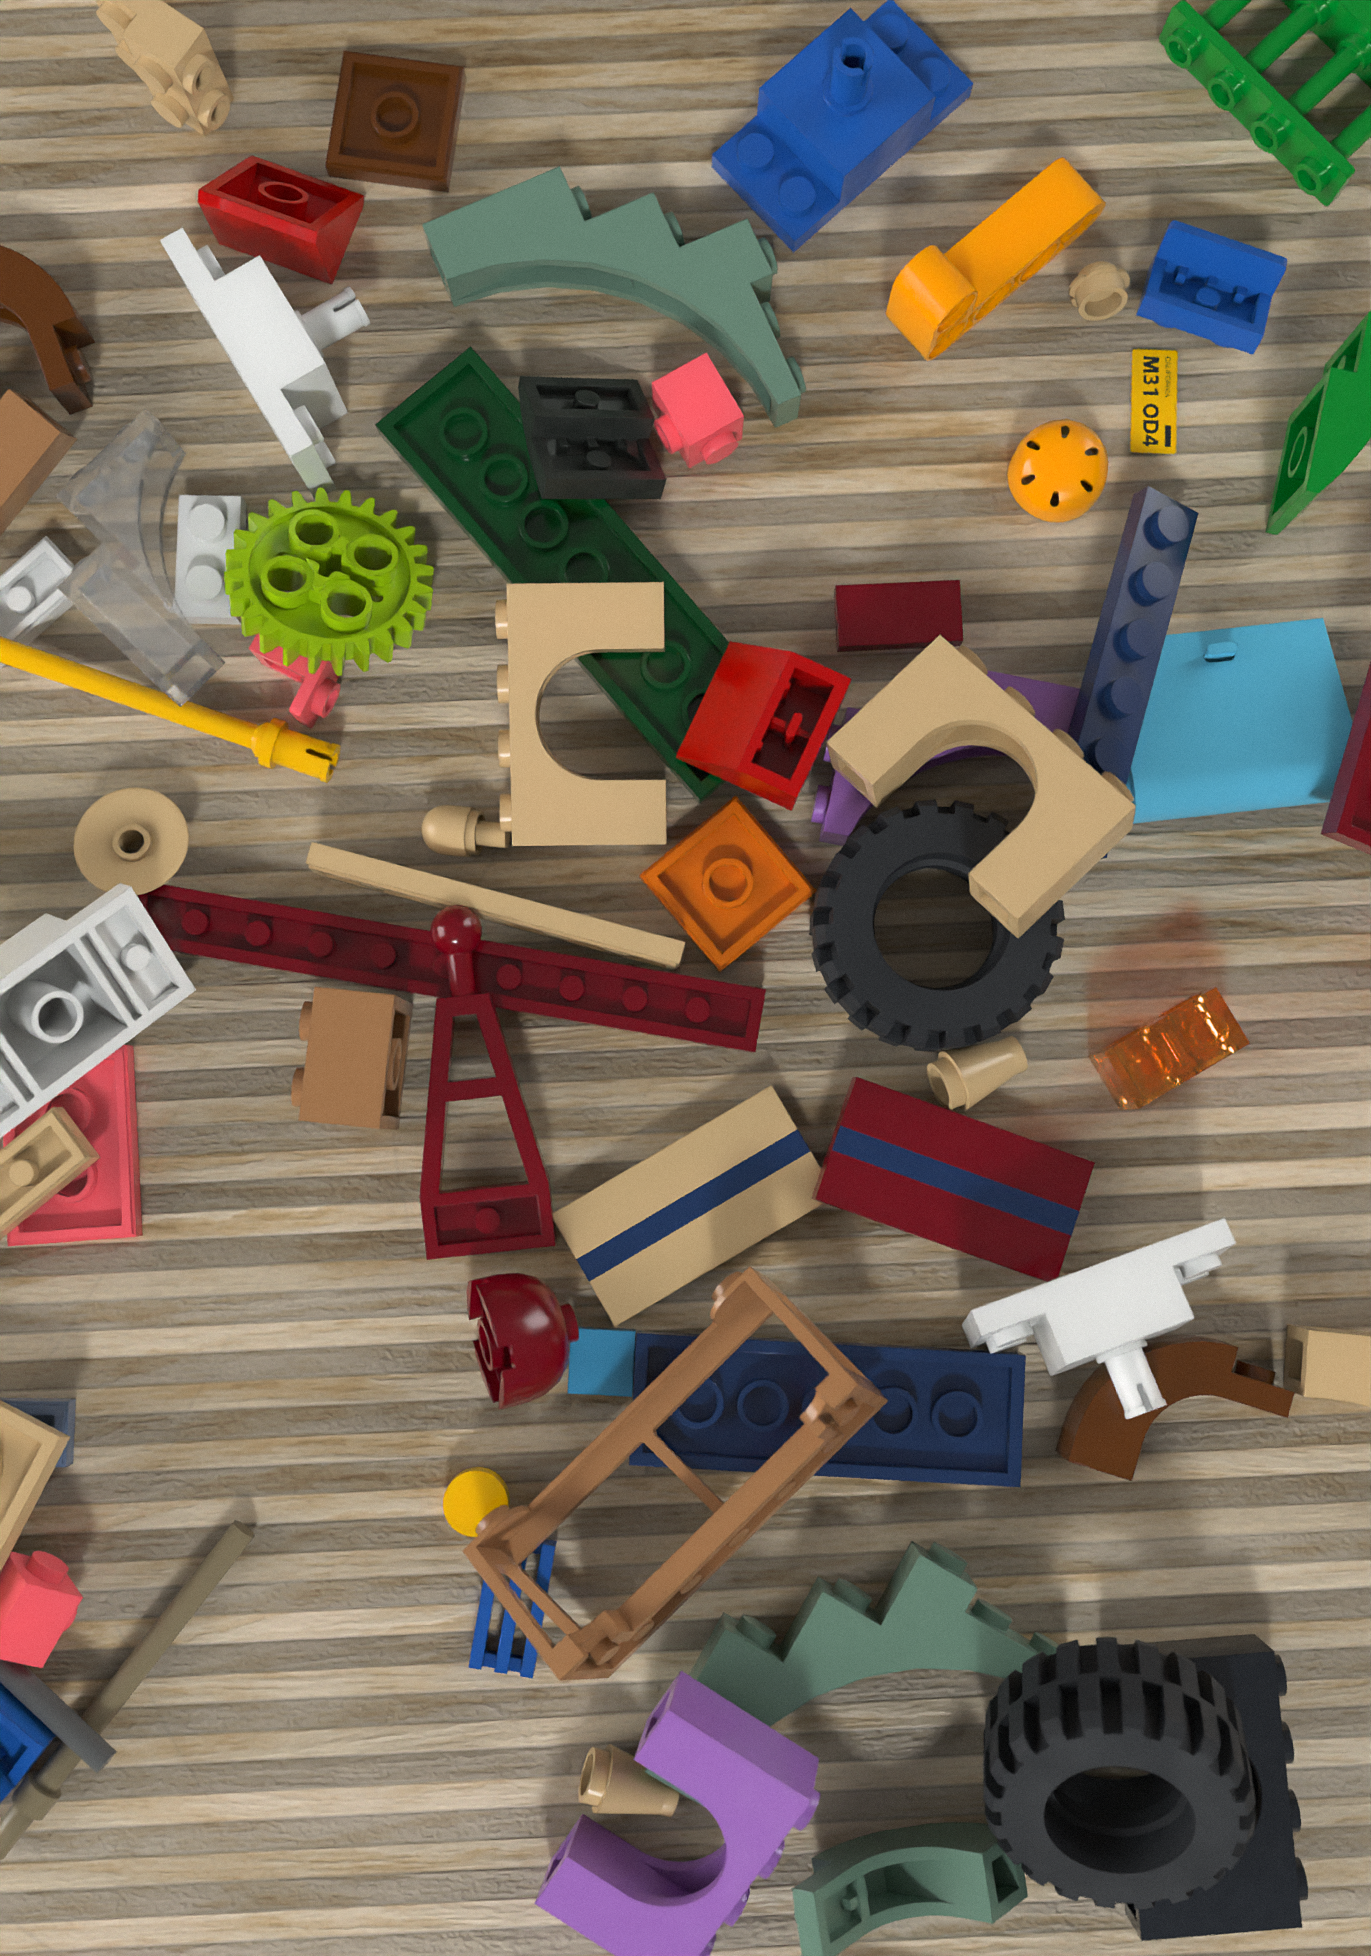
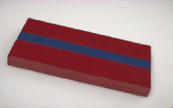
(953, 1180)

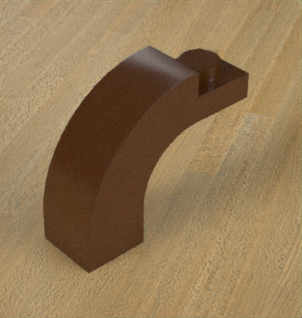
(55, 327)
(1183, 1367)

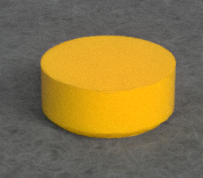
(472, 1497)

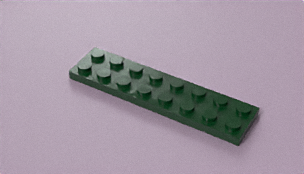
(472, 455)

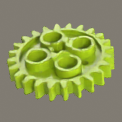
(325, 559)

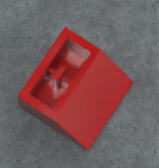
(764, 720)

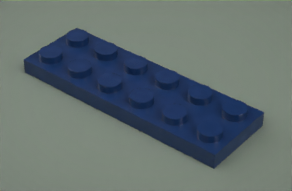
(946, 1417)

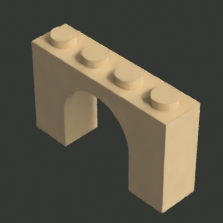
(544, 632)
(951, 703)

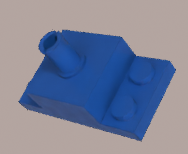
(839, 120)

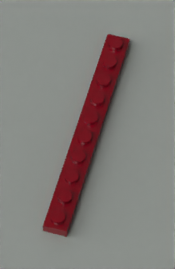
(410, 963)

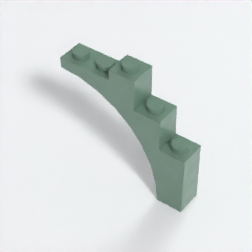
(547, 238)
(840, 1639)

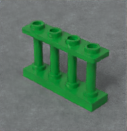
(1274, 122)

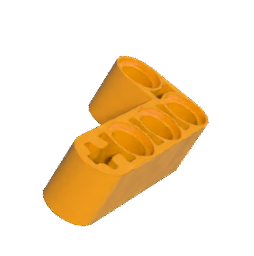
(950, 292)

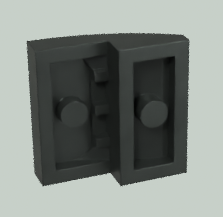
(590, 438)

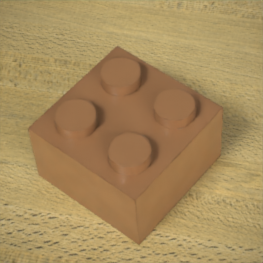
(353, 1058)

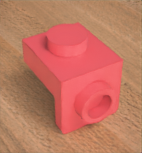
(317, 691)

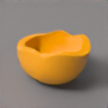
(1059, 470)

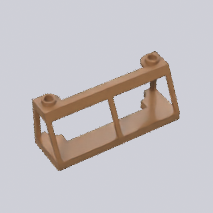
(509, 1535)

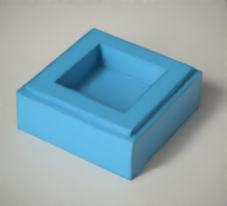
(602, 1362)

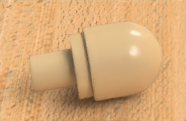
(461, 831)

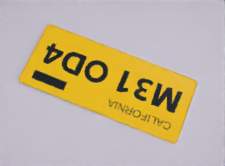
(1154, 401)

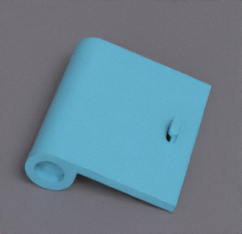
(1241, 723)

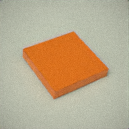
(727, 884)

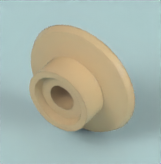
(117, 822)

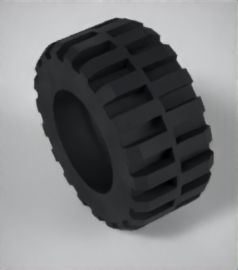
(863, 981)
(1117, 1836)

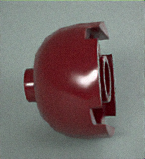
(520, 1336)

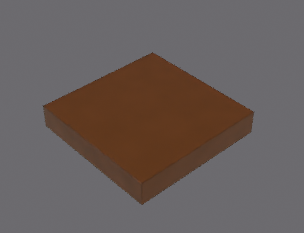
(395, 121)

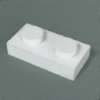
(203, 537)

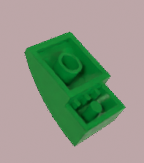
(1325, 430)

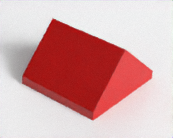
(282, 216)

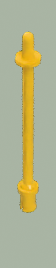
(270, 742)

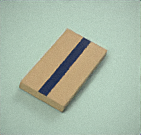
(691, 1205)

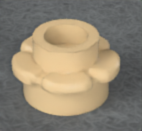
(1099, 290)

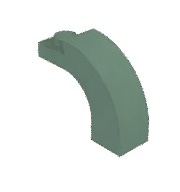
(904, 1875)

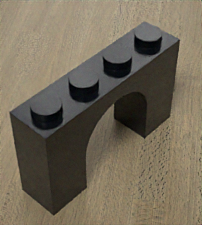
(1268, 1879)

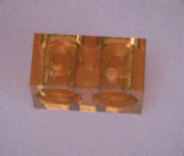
(1168, 1049)

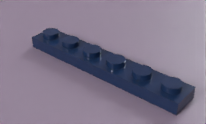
(1131, 631)

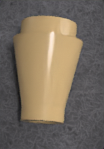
(972, 1072)
(620, 1785)

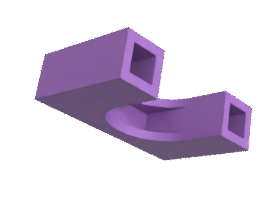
(751, 1785)

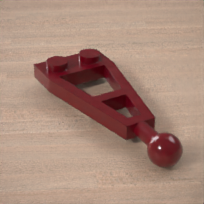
(488, 1215)

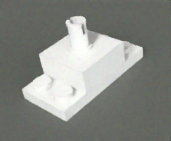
(274, 348)
(78, 996)
(1107, 1312)

